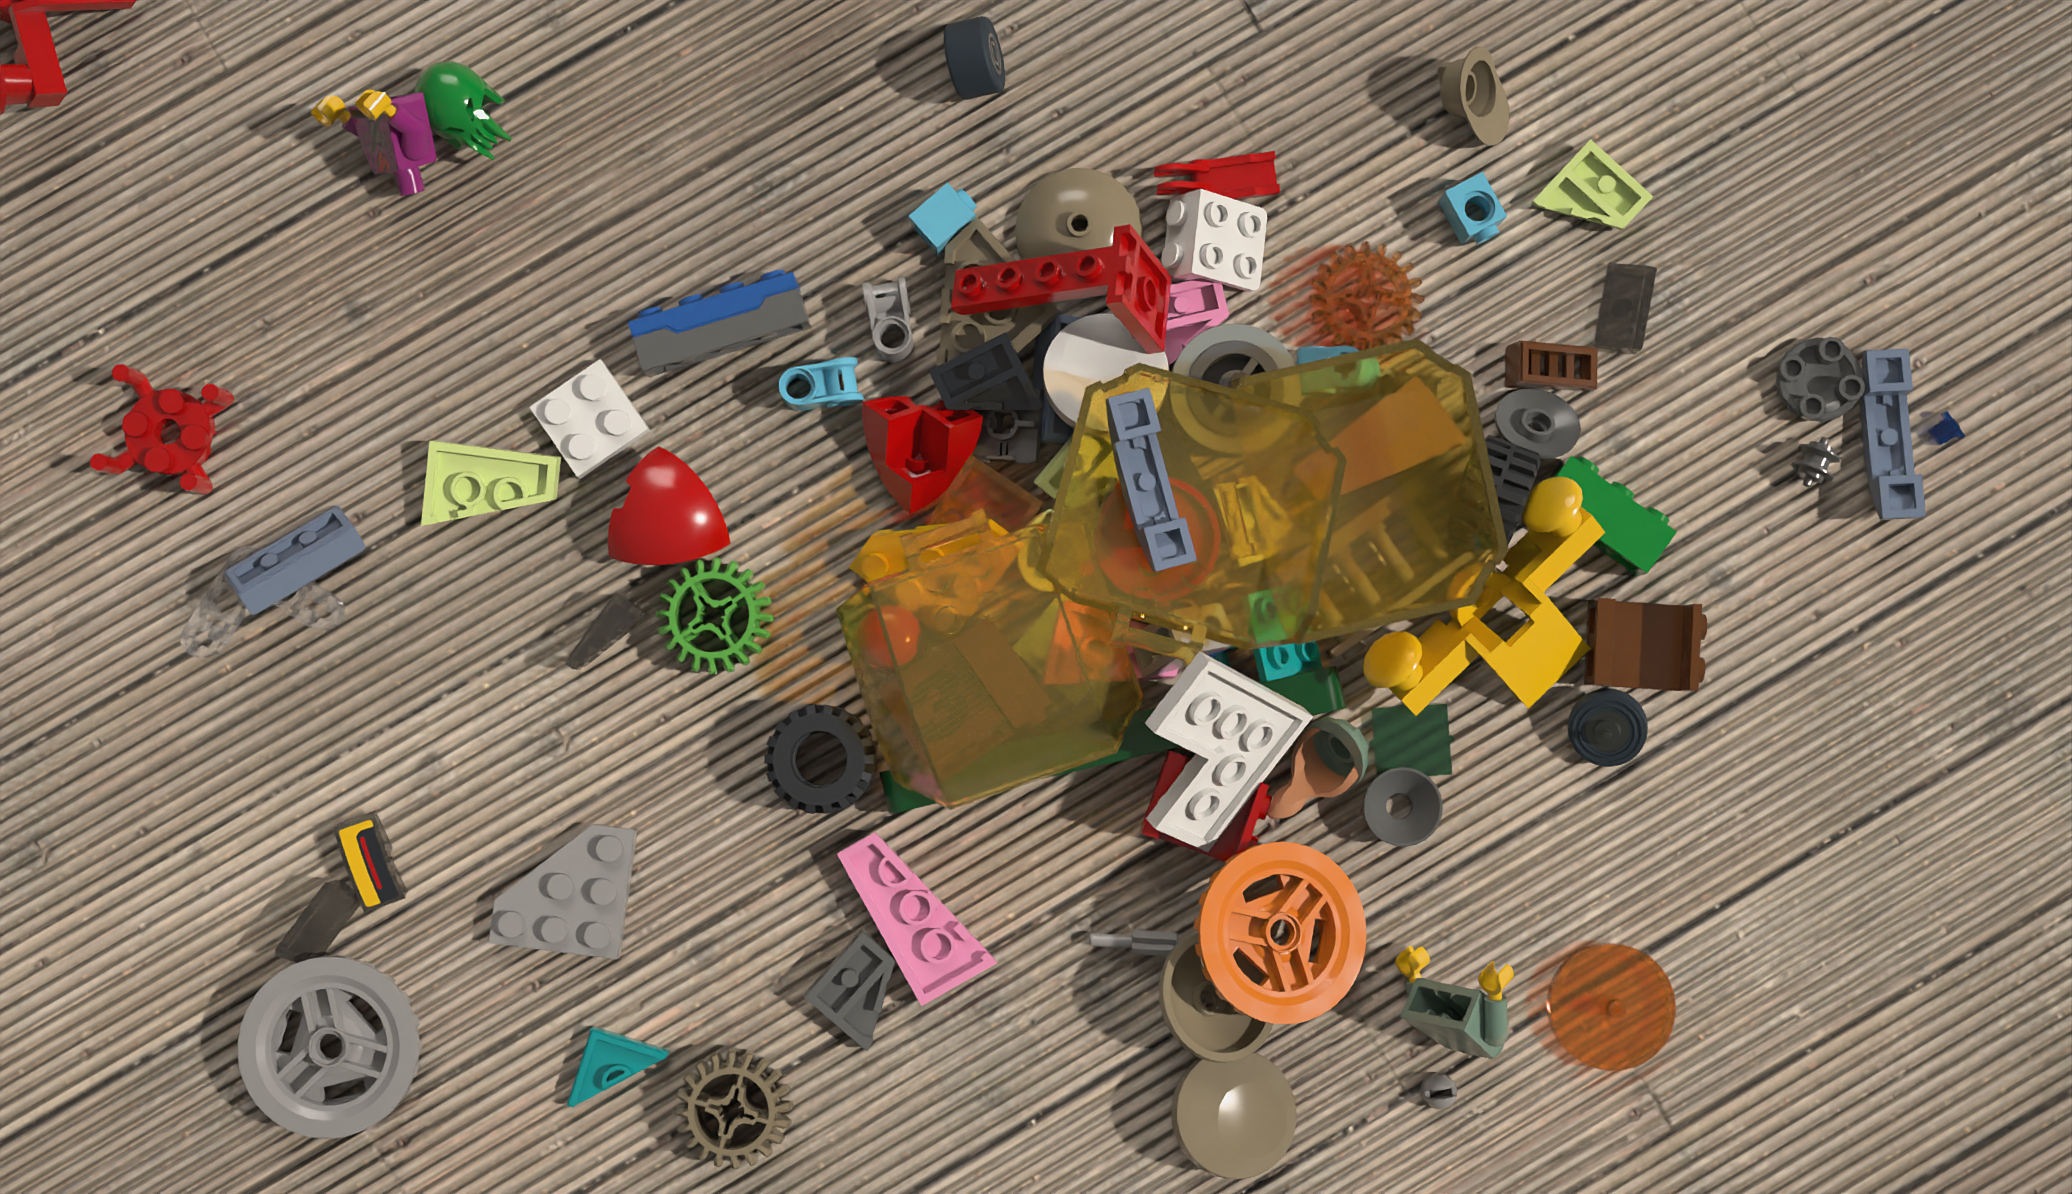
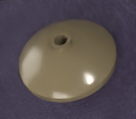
(1068, 195)
(1211, 1031)

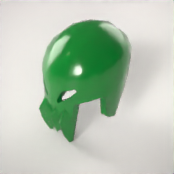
(456, 97)

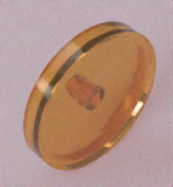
(1611, 1006)

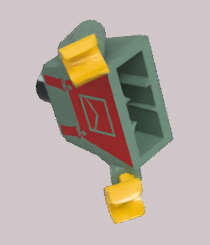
(1455, 1014)

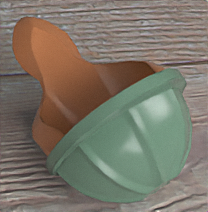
(1323, 764)

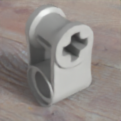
(889, 311)

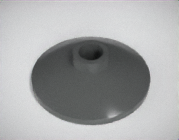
(1538, 422)

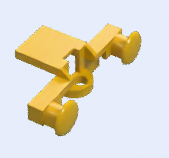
(1538, 651)

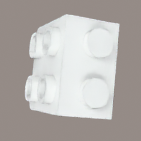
(1214, 240)

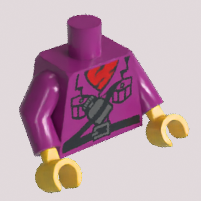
(391, 130)

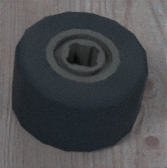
(974, 58)

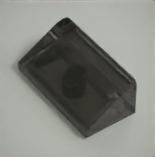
(1624, 307)
(319, 922)

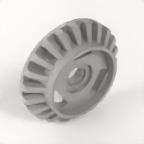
(293, 1084)

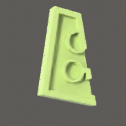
(482, 480)

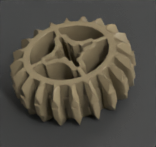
(715, 1104)

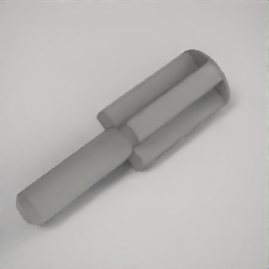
(1141, 941)

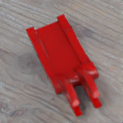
(1232, 177)

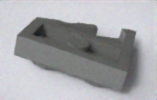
(854, 988)

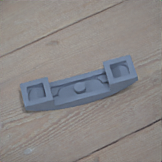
(1887, 435)
(1145, 480)

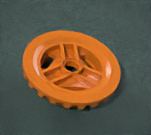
(1309, 890)

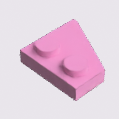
(1192, 310)

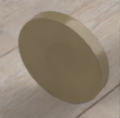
(1234, 1116)

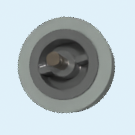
(1231, 353)

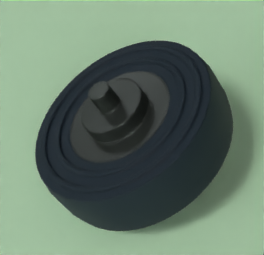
(1607, 727)

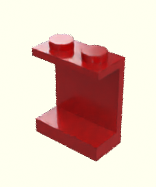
(1236, 836)

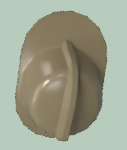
(1476, 94)

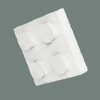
(590, 419)

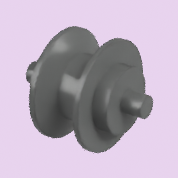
(1815, 462)

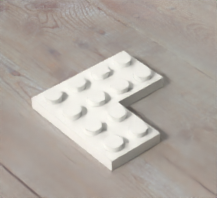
(1237, 740)

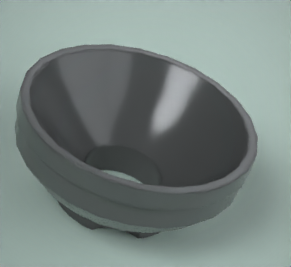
(1424, 812)

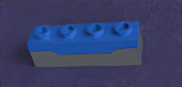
(720, 323)

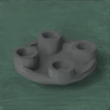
(1819, 379)

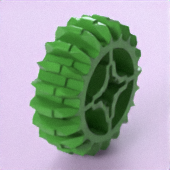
(696, 627)

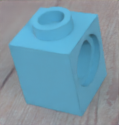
(1478, 192)
(943, 217)

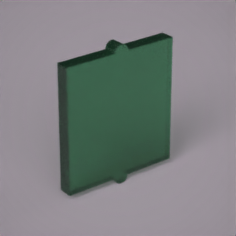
(1412, 740)

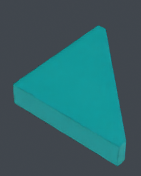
(610, 1060)

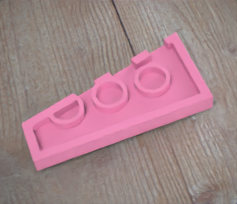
(918, 928)

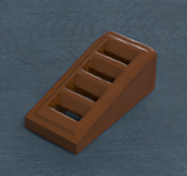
(1523, 366)

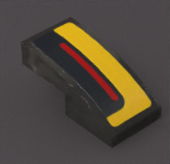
(369, 861)

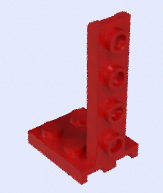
(1125, 272)

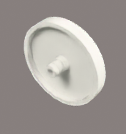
(1086, 353)

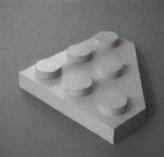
(572, 898)

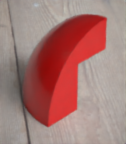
(918, 446)
(665, 515)

